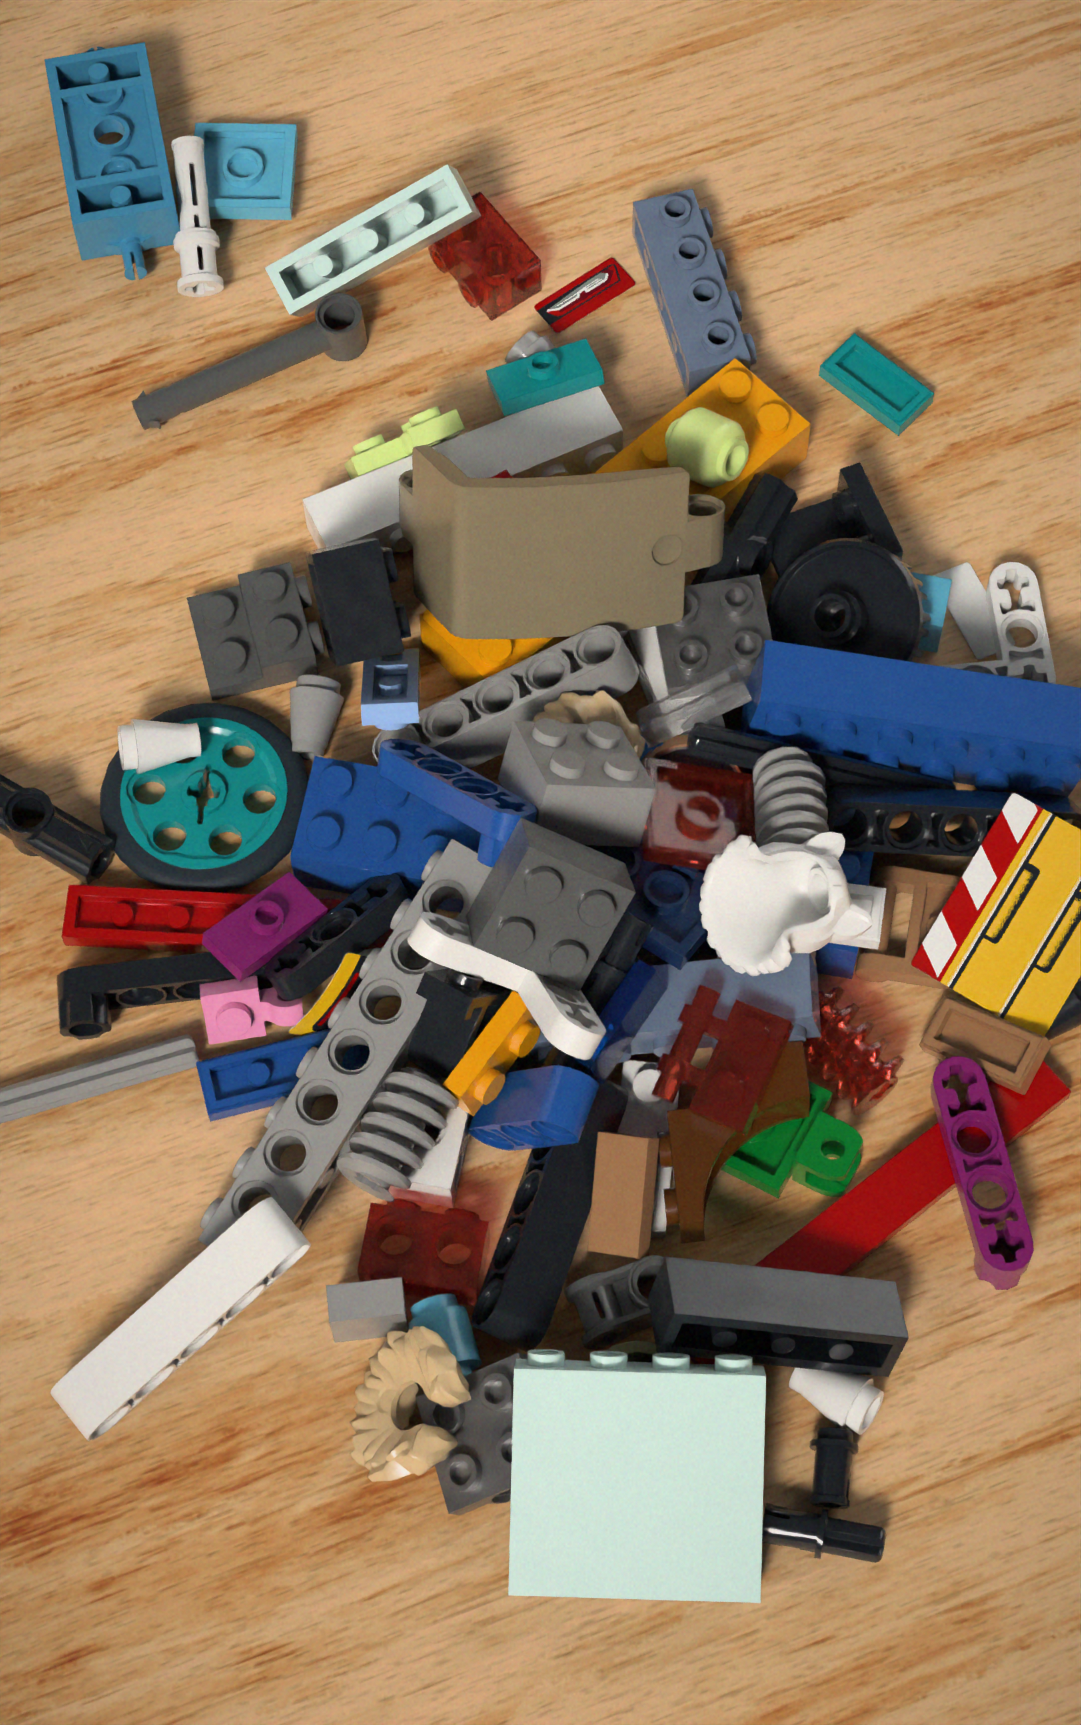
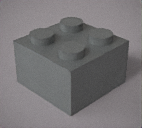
(550, 904)

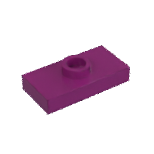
(263, 926)

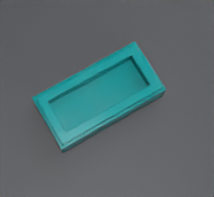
(876, 384)

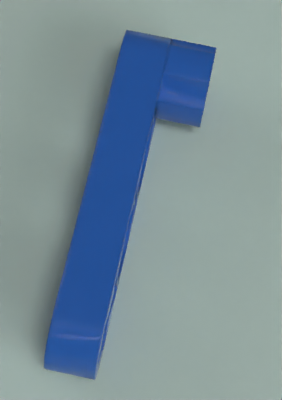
(456, 792)

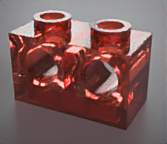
(492, 251)
(420, 1266)

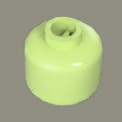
(707, 447)

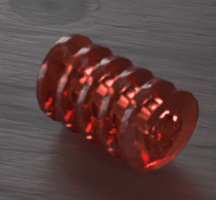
(849, 1056)

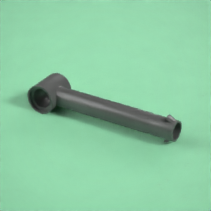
(262, 361)

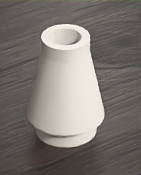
(154, 744)
(842, 1397)

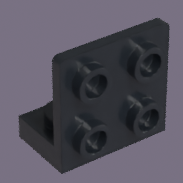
(849, 514)

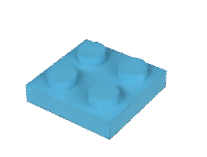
(249, 169)

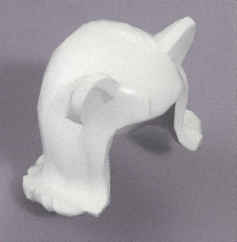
(777, 902)

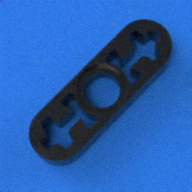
(343, 930)

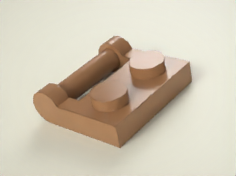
(929, 897)

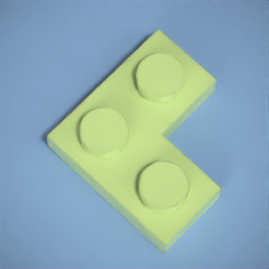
(422, 429)

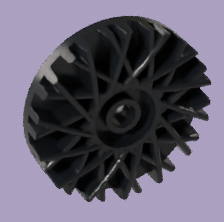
(854, 580)

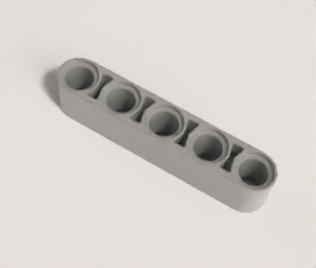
(479, 719)

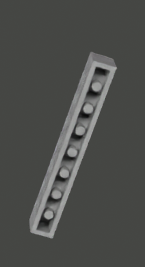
(321, 1071)

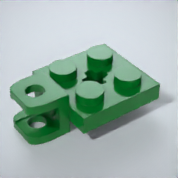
(801, 1150)

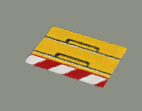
(1013, 920)

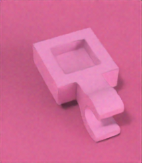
(240, 1009)

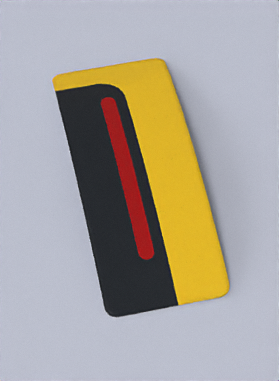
(342, 985)

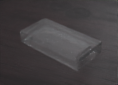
(692, 705)

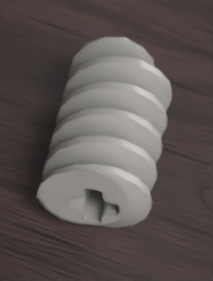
(788, 797)
(394, 1132)

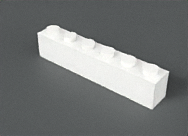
(543, 441)

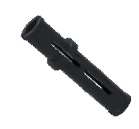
(608, 973)

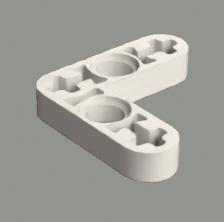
(1013, 661)
(558, 1010)

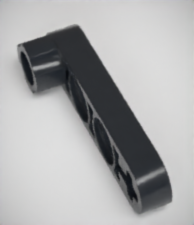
(92, 991)

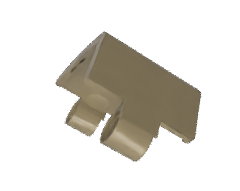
(554, 549)

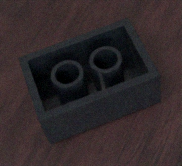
(356, 600)

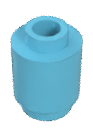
(452, 1323)

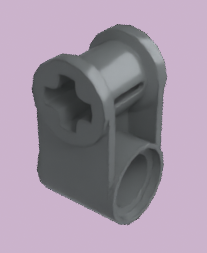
(619, 1299)

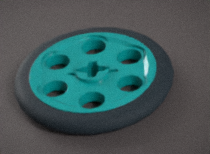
(194, 865)

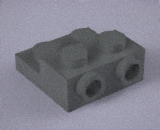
(256, 632)

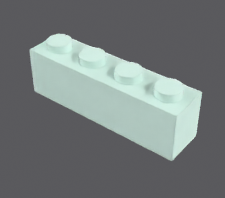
(373, 241)

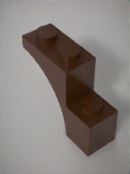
(701, 1148)

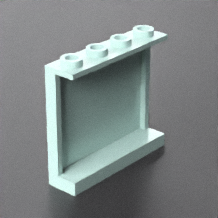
(637, 1477)

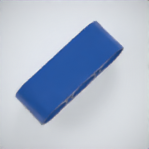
(536, 1109)

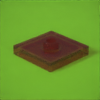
(695, 812)

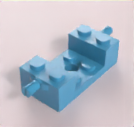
(119, 190)

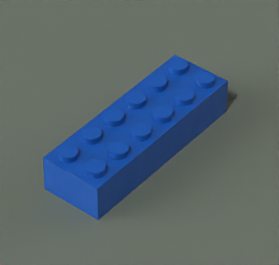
(919, 717)

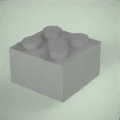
(579, 780)

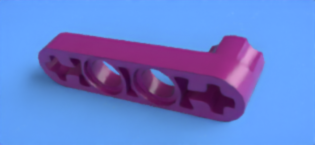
(974, 1168)

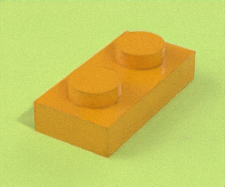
(483, 1068)

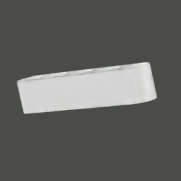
(180, 1318)

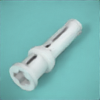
(196, 239)

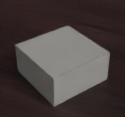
(367, 1309)

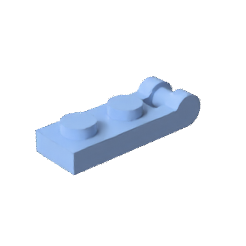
(391, 690)

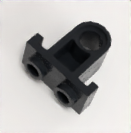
(452, 1018)

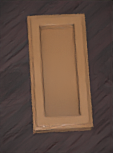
(1001, 1049)
(623, 1194)

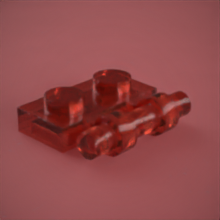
(739, 1066)

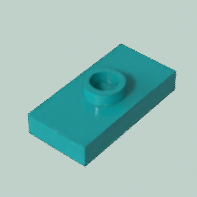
(545, 377)

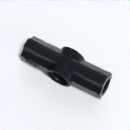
(752, 530)
(57, 837)

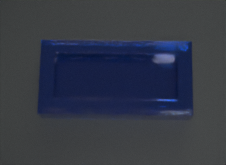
(624, 1018)

